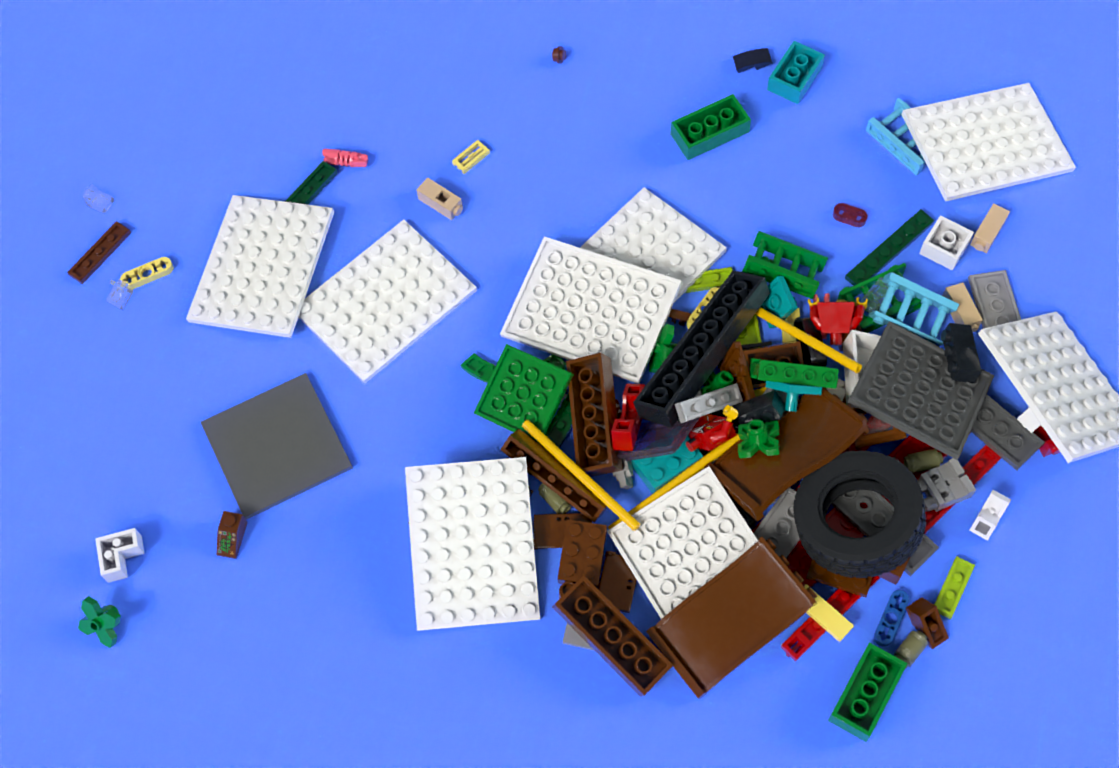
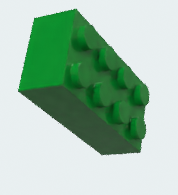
(710, 127)
(867, 692)

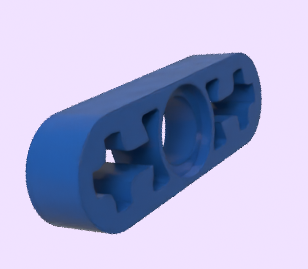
(891, 633)

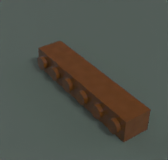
(553, 474)

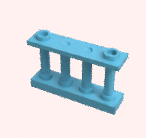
(890, 139)
(927, 299)

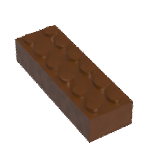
(593, 414)
(612, 636)

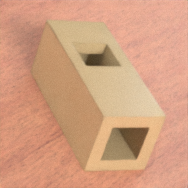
(439, 199)
(989, 228)
(967, 311)

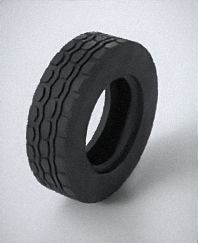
(868, 554)

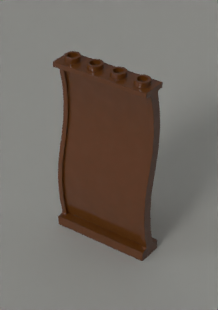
(807, 442)
(732, 617)

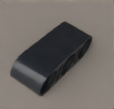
(809, 354)

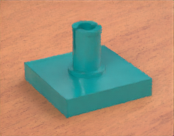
(780, 300)
(793, 392)

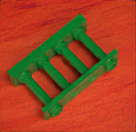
(796, 282)
(867, 323)

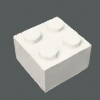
(946, 242)

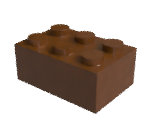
(782, 352)
(582, 552)

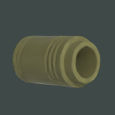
(923, 460)
(557, 503)
(911, 647)

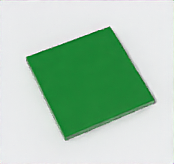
(522, 391)

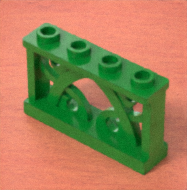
(793, 373)

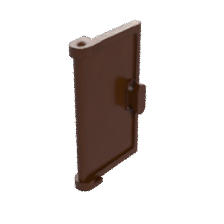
(550, 531)
(615, 583)

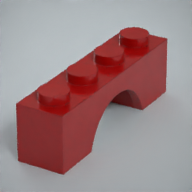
(627, 427)

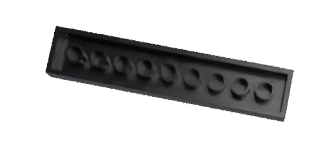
(701, 347)

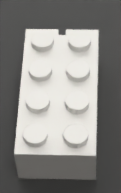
(859, 348)

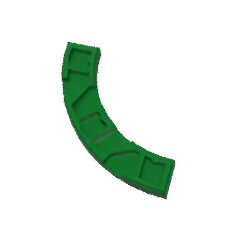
(483, 370)

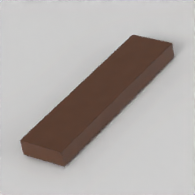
(99, 252)

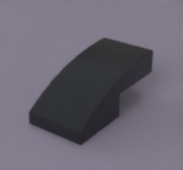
(754, 58)

